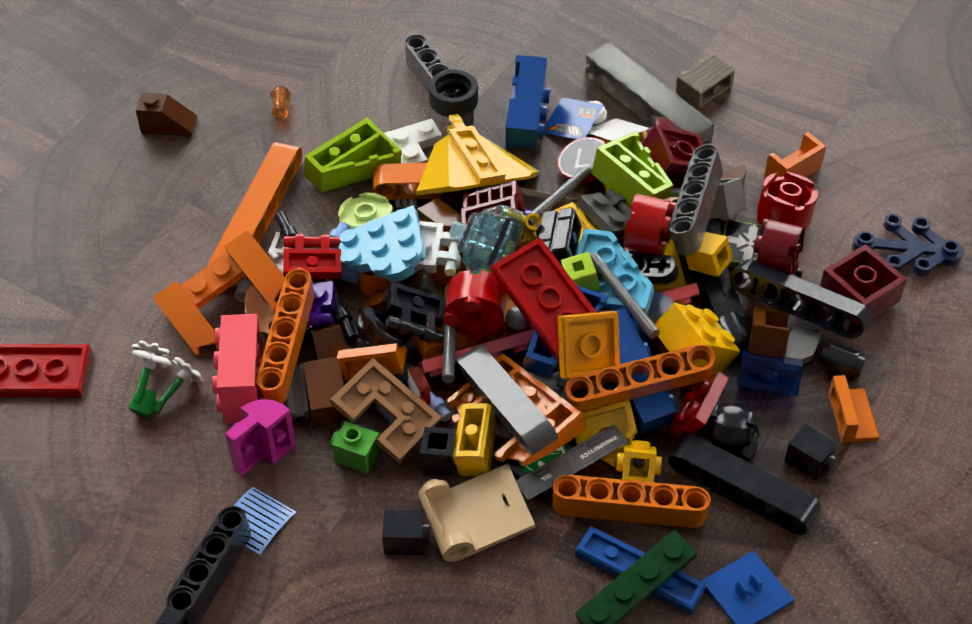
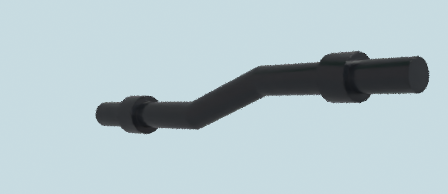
(341, 314)

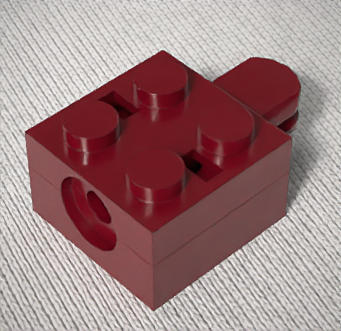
(671, 149)

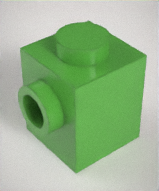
(355, 447)

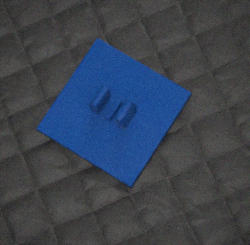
(747, 590)

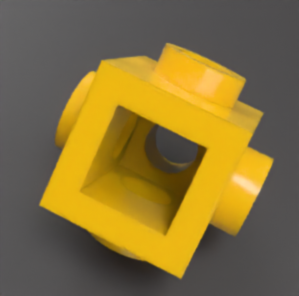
(640, 450)

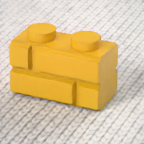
(474, 439)

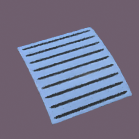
(264, 517)

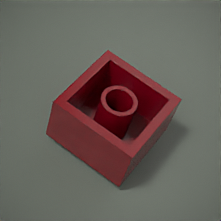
(865, 279)

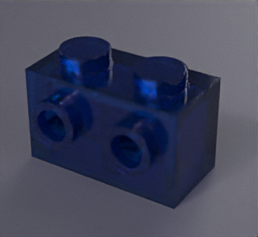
(770, 374)

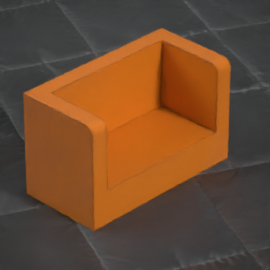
(802, 162)

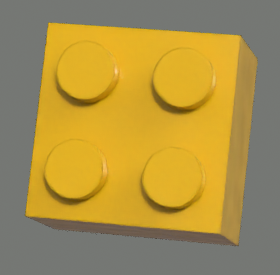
(690, 326)

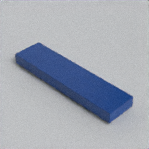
(616, 556)

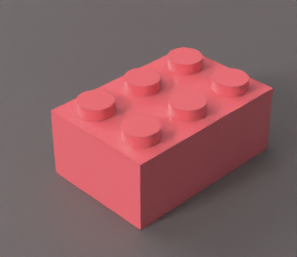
(237, 364)

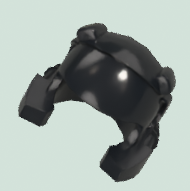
(372, 329)
(732, 427)

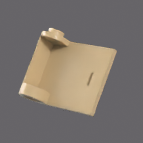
(474, 513)

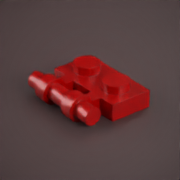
(320, 263)
(698, 405)

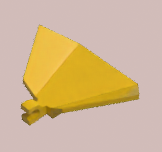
(469, 161)

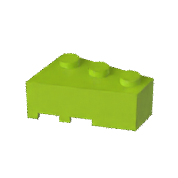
(350, 157)
(630, 170)

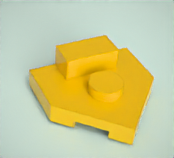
(602, 418)

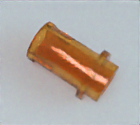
(280, 98)

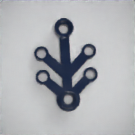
(942, 251)

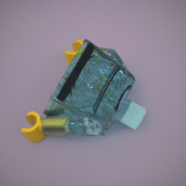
(490, 236)

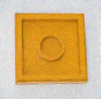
(588, 342)

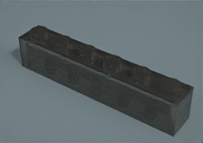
(643, 92)

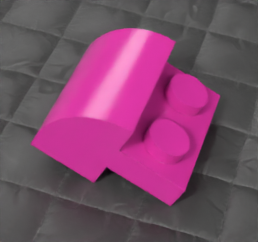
(260, 435)

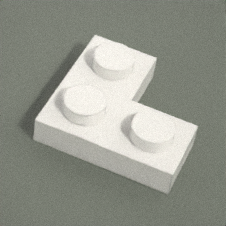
(414, 138)

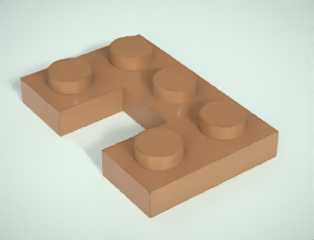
(380, 387)

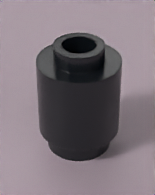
(842, 360)

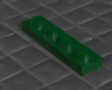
(638, 582)

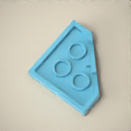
(621, 265)

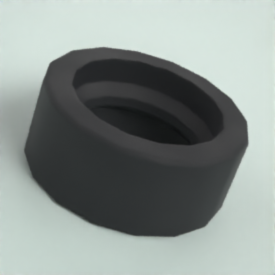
(453, 80)

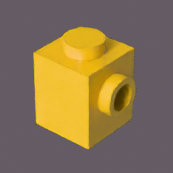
(712, 256)

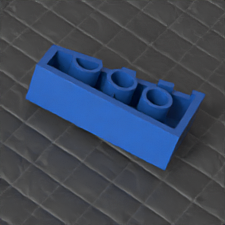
(649, 410)

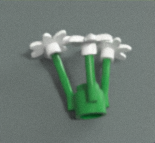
(144, 400)

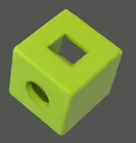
(582, 271)

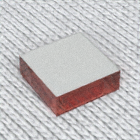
(419, 384)

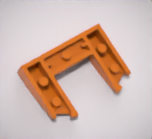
(183, 301)
(562, 415)

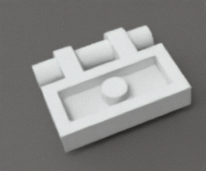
(434, 238)

